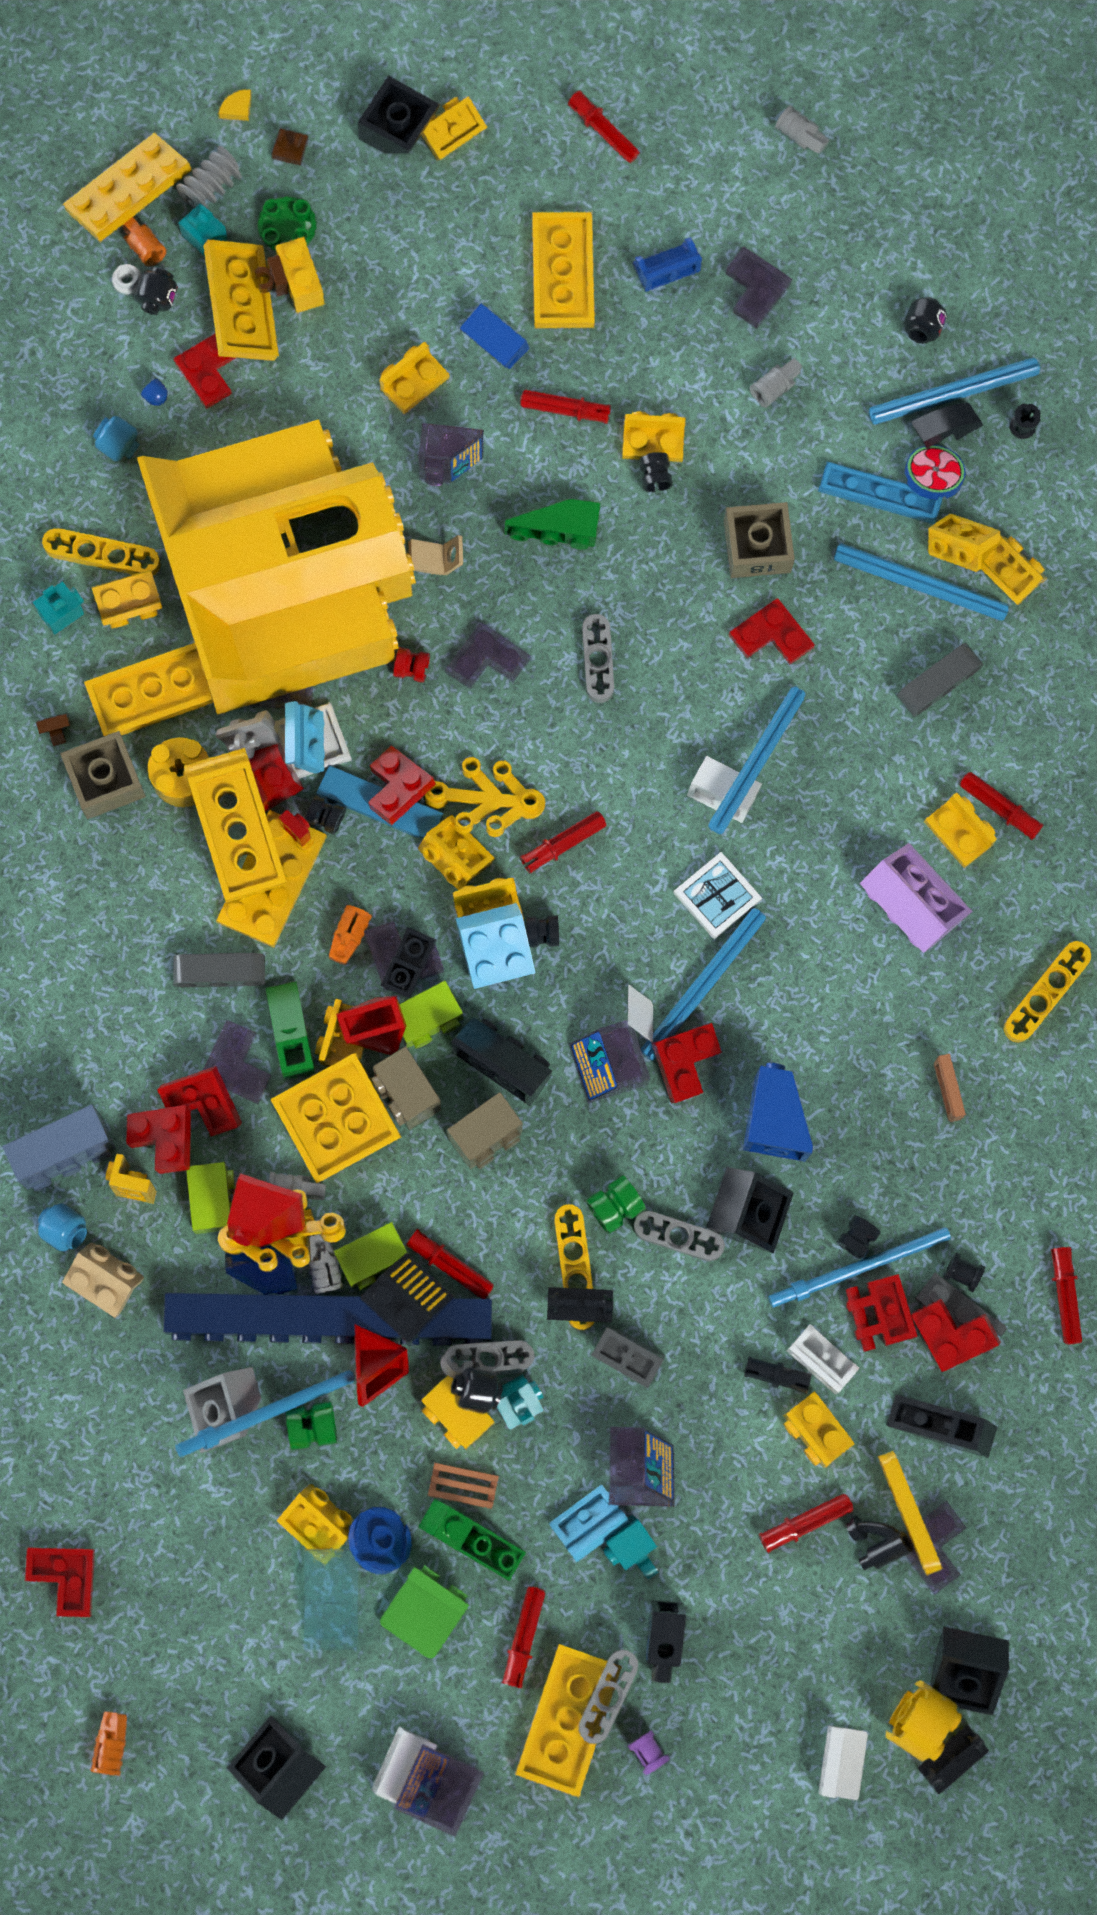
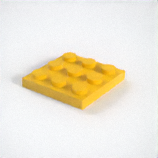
(336, 1118)

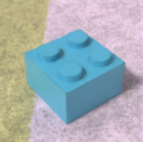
(495, 945)

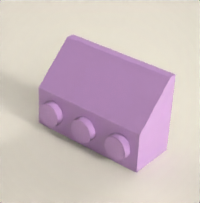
(915, 897)

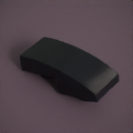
(951, 420)
(408, 962)

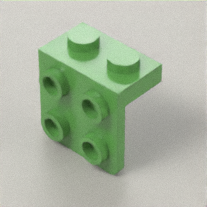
(425, 1612)

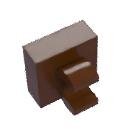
(290, 147)
(275, 275)
(54, 727)

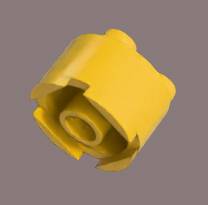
(164, 767)
(923, 1722)

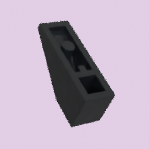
(942, 1425)

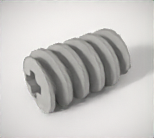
(209, 178)

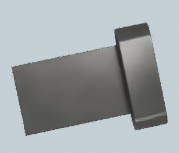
(940, 679)
(219, 970)

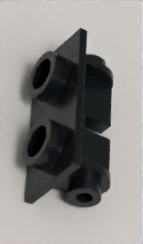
(580, 1304)
(956, 1758)

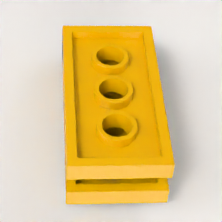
(233, 775)

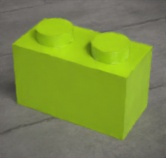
(429, 1014)
(210, 1196)
(370, 1256)

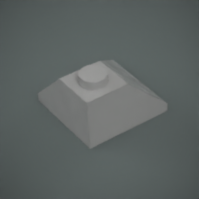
(222, 1401)

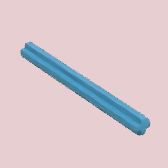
(954, 390)
(921, 582)
(756, 760)
(706, 980)

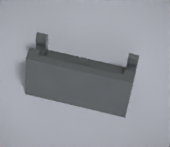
(628, 1355)

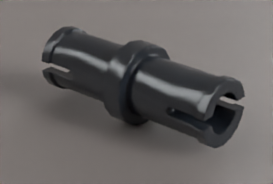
(778, 1375)

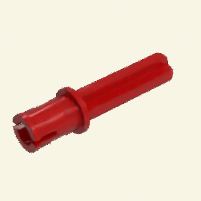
(593, 116)
(565, 406)
(1001, 805)
(563, 841)
(449, 1264)
(1066, 1294)
(805, 1522)
(524, 1636)

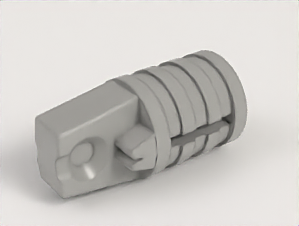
(801, 130)
(775, 383)
(300, 1182)
(323, 1265)

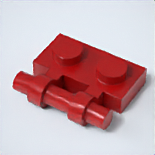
(890, 1309)

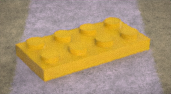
(127, 187)
(563, 270)
(239, 310)
(149, 691)
(266, 913)
(554, 1748)

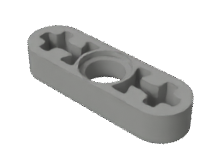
(588, 637)
(690, 1229)
(497, 1349)
(590, 1716)

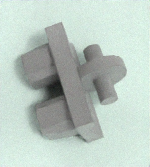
(249, 734)

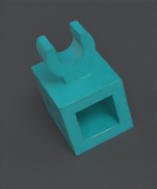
(200, 226)
(59, 606)
(519, 1402)
(631, 1547)

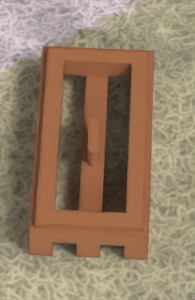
(949, 1088)
(435, 1479)

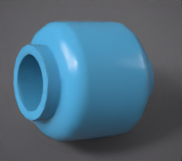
(116, 438)
(62, 1227)

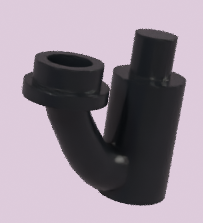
(885, 1552)

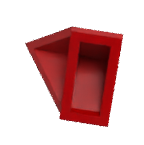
(374, 1024)
(378, 1364)

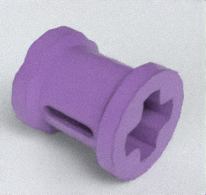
(648, 1752)

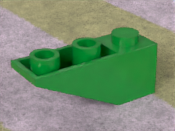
(563, 522)
(290, 1031)
(472, 1539)

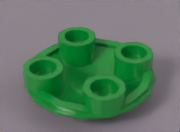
(285, 221)

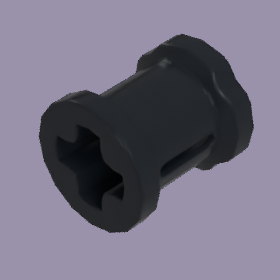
(1028, 428)
(964, 1272)

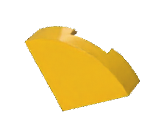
(236, 106)

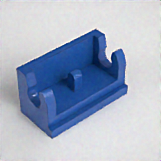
(668, 265)
(495, 336)

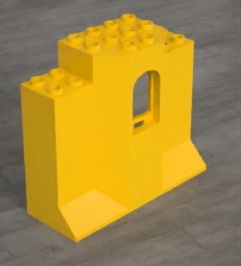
(263, 610)

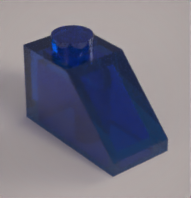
(276, 1281)

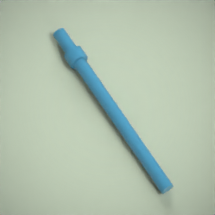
(801, 1289)
(211, 1436)

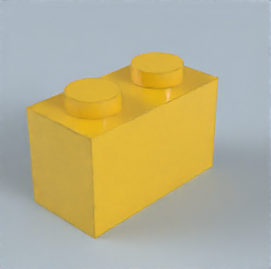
(301, 275)
(462, 1425)

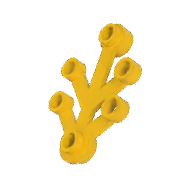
(489, 799)
(329, 1234)

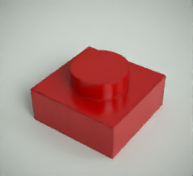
(296, 827)

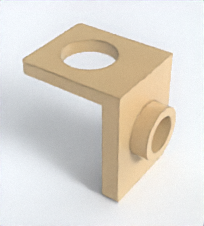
(435, 557)

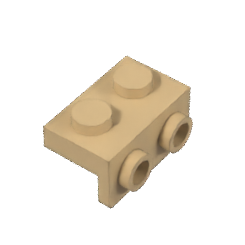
(102, 1278)

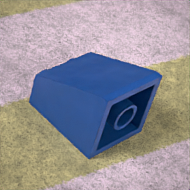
(776, 1116)

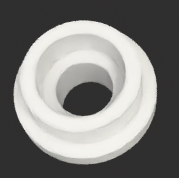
(126, 271)

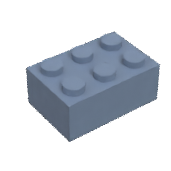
(59, 1148)

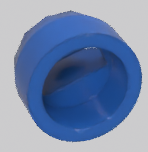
(155, 393)

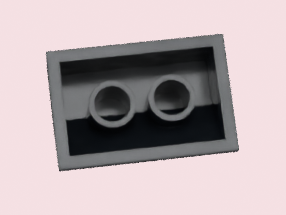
(502, 1060)

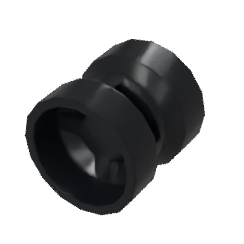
(655, 469)
(325, 814)
(542, 931)
(858, 1238)

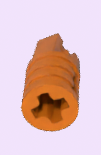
(144, 243)
(346, 943)
(110, 1744)

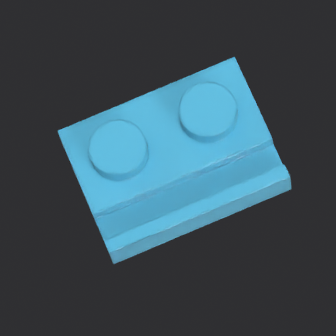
(304, 737)
(588, 1523)

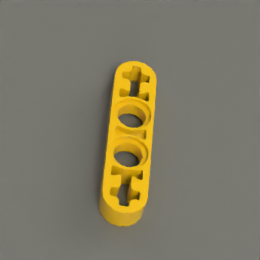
(103, 547)
(1047, 992)
(573, 1267)
(910, 1513)

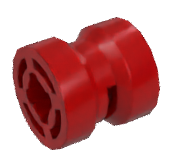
(404, 664)

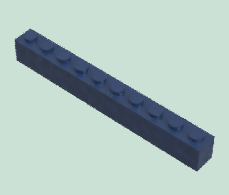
(310, 1318)

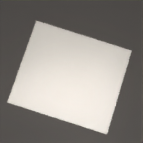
(640, 1013)

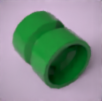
(615, 1204)
(322, 1423)

